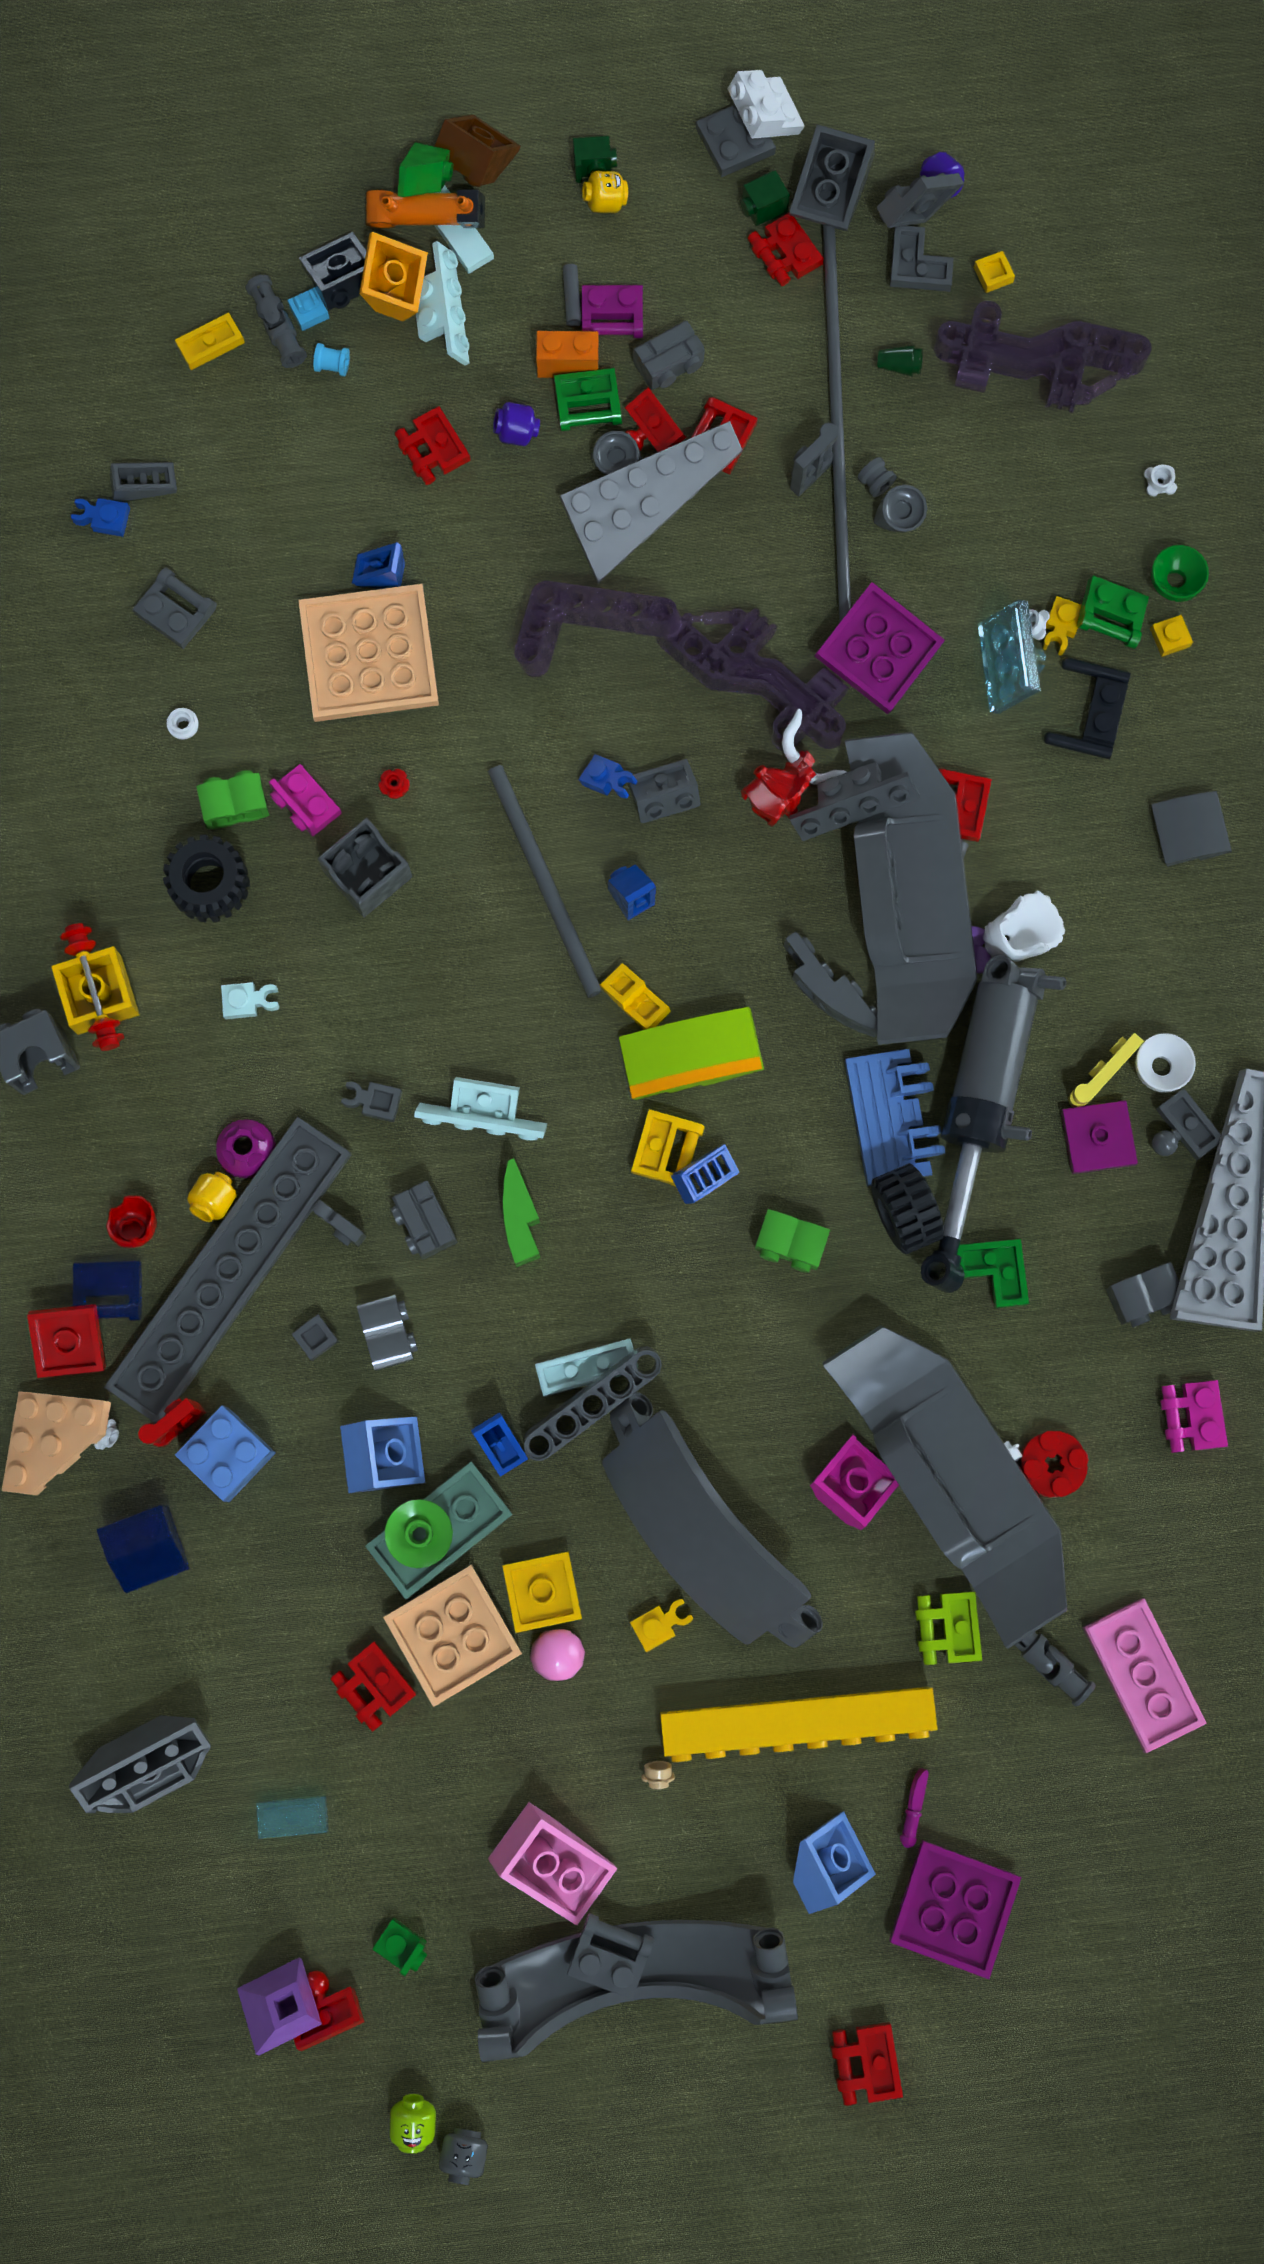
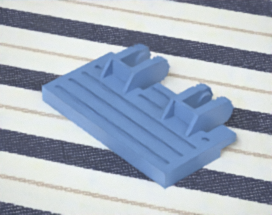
(885, 1116)

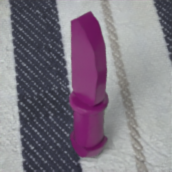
(915, 1805)

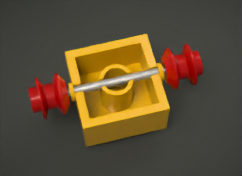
(94, 988)

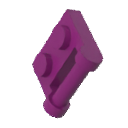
(613, 303)

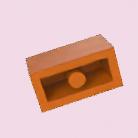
(566, 352)

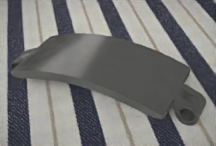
(698, 1533)

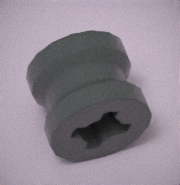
(877, 477)

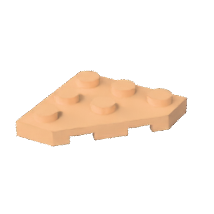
(49, 1438)

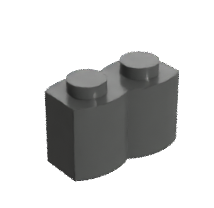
(1144, 1295)
(386, 1332)

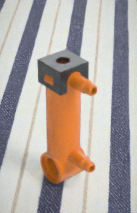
(462, 208)

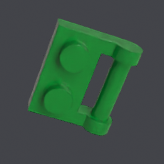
(585, 390)
(1116, 604)

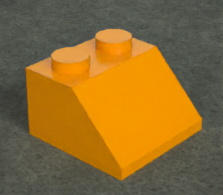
(393, 277)

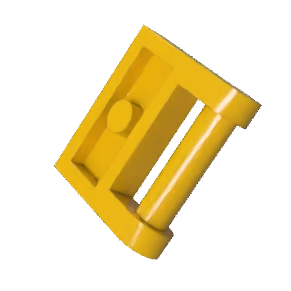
(657, 1144)

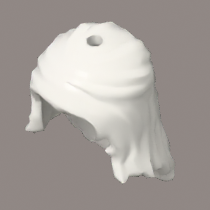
(1030, 925)

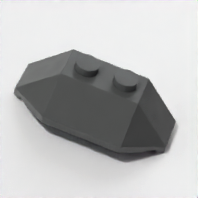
(141, 1766)

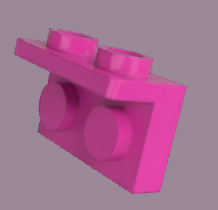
(305, 800)

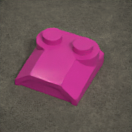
(854, 1484)

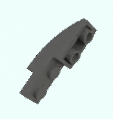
(838, 998)

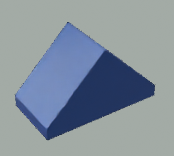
(380, 567)
(499, 1444)

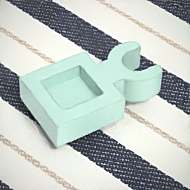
(242, 1000)

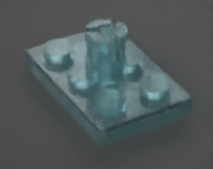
(1010, 657)

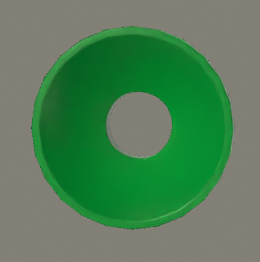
(1183, 561)

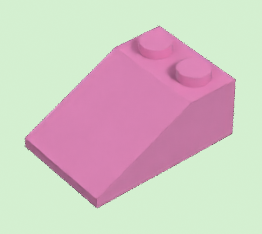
(551, 1864)

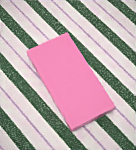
(1144, 1675)

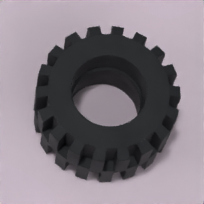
(192, 858)
(907, 1208)

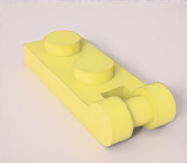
(1104, 1071)

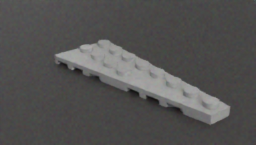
(1226, 1253)

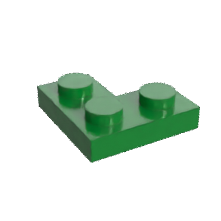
(1004, 1264)

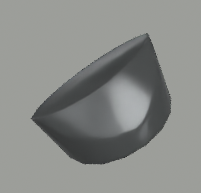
(614, 452)
(901, 509)

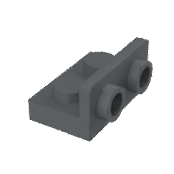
(665, 791)

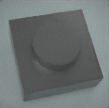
(315, 1337)

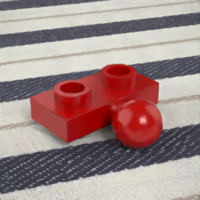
(653, 422)
(337, 2012)

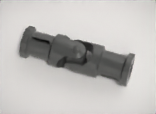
(278, 325)
(1043, 1656)

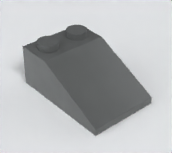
(833, 177)

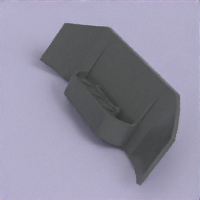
(914, 896)
(958, 1478)

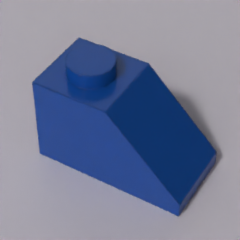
(632, 890)

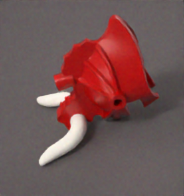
(780, 790)

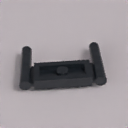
(1103, 711)

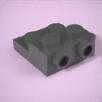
(918, 201)

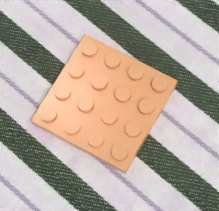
(368, 652)

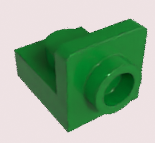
(401, 1947)

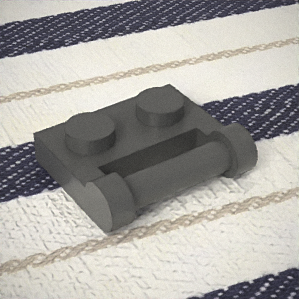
(813, 460)
(170, 617)
(605, 1967)

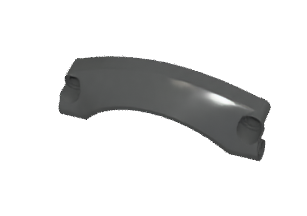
(694, 1960)

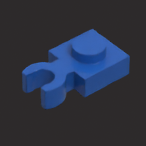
(106, 517)
(605, 775)

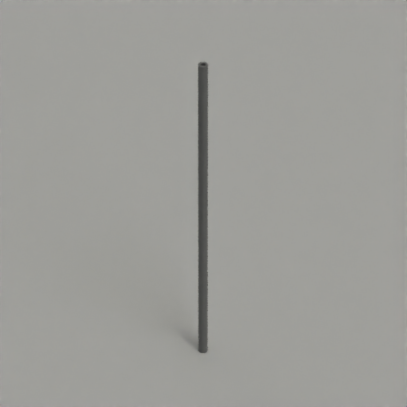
(836, 407)

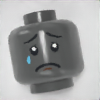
(463, 2155)

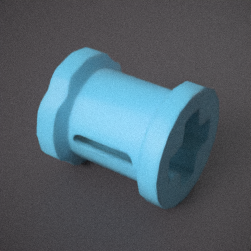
(331, 359)

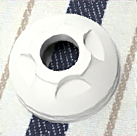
(1173, 1050)

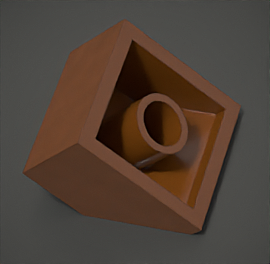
(476, 149)

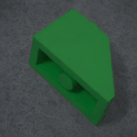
(424, 170)

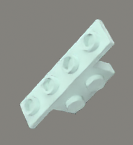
(441, 306)
(482, 1106)

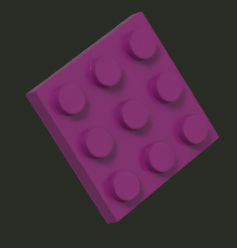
(879, 648)
(955, 1909)

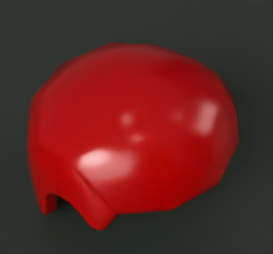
(132, 1222)

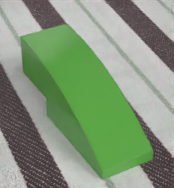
(519, 1216)

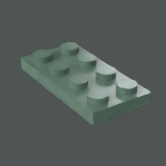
(473, 1513)

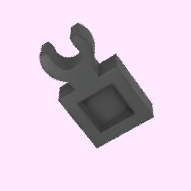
(377, 1102)
(344, 1229)

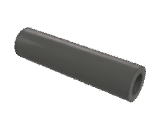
(572, 295)

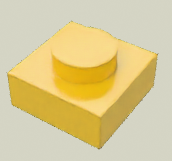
(994, 271)
(1171, 635)

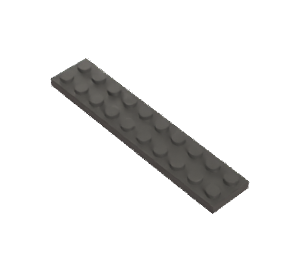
(228, 1270)

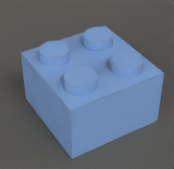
(225, 1454)

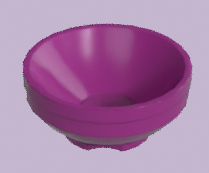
(249, 1164)

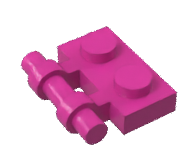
(1203, 1414)

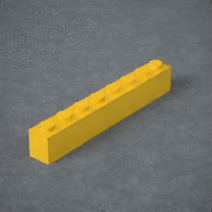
(797, 1722)

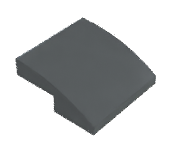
(1191, 828)

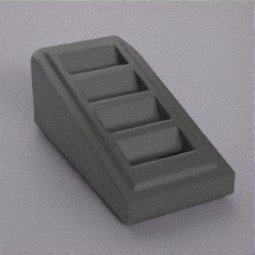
(133, 491)

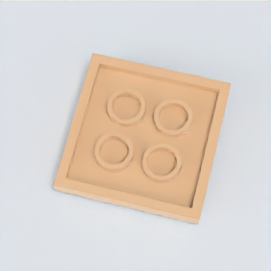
(452, 1635)

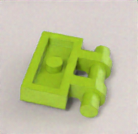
(959, 1627)

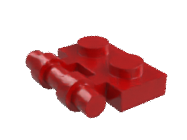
(793, 246)
(441, 441)
(381, 1679)
(877, 2060)

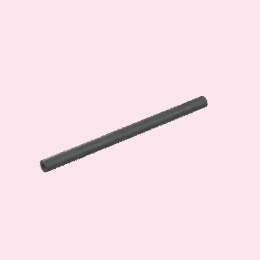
(545, 881)

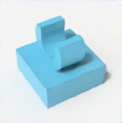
(308, 309)

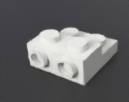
(764, 105)

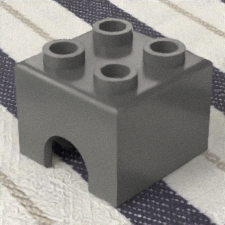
(365, 867)
(28, 1044)

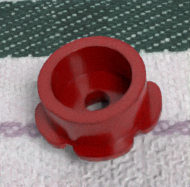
(399, 789)

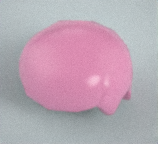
(557, 1654)

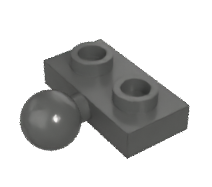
(1187, 1125)

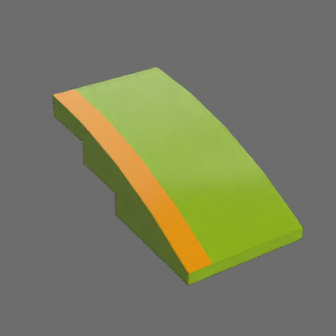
(691, 1053)

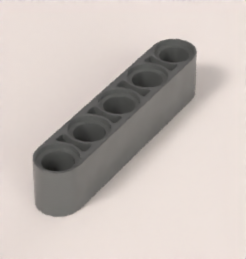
(585, 1418)

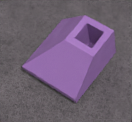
(279, 2006)

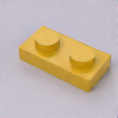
(209, 341)

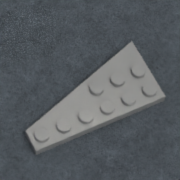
(635, 501)

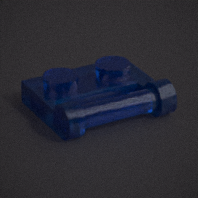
(110, 1279)

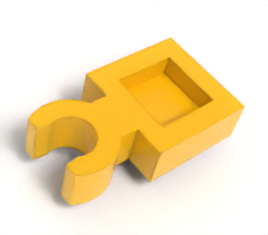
(1062, 623)
(655, 1626)

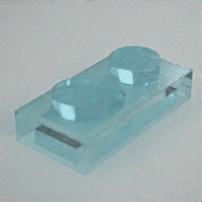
(292, 1817)

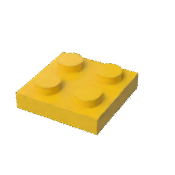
(542, 1592)

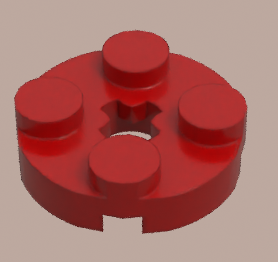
(1071, 1456)

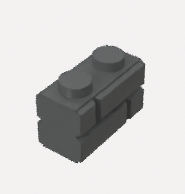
(669, 356)
(423, 1220)

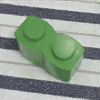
(232, 800)
(791, 1240)

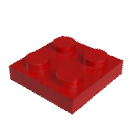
(66, 1340)

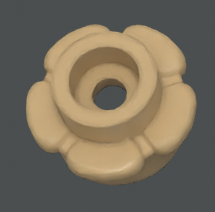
(658, 1774)

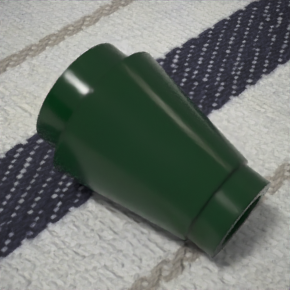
(901, 360)

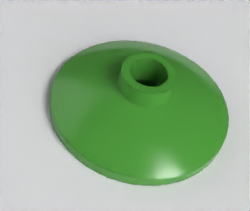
(401, 1528)

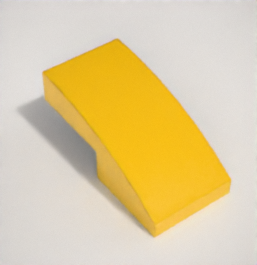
(635, 998)

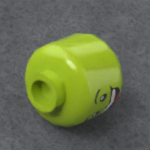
(412, 2124)

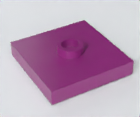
(1099, 1137)

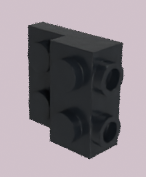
(336, 270)

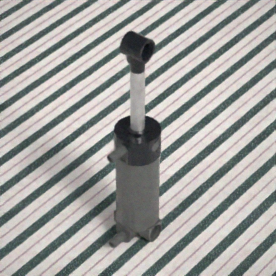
(985, 1093)

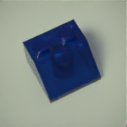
(143, 1548)

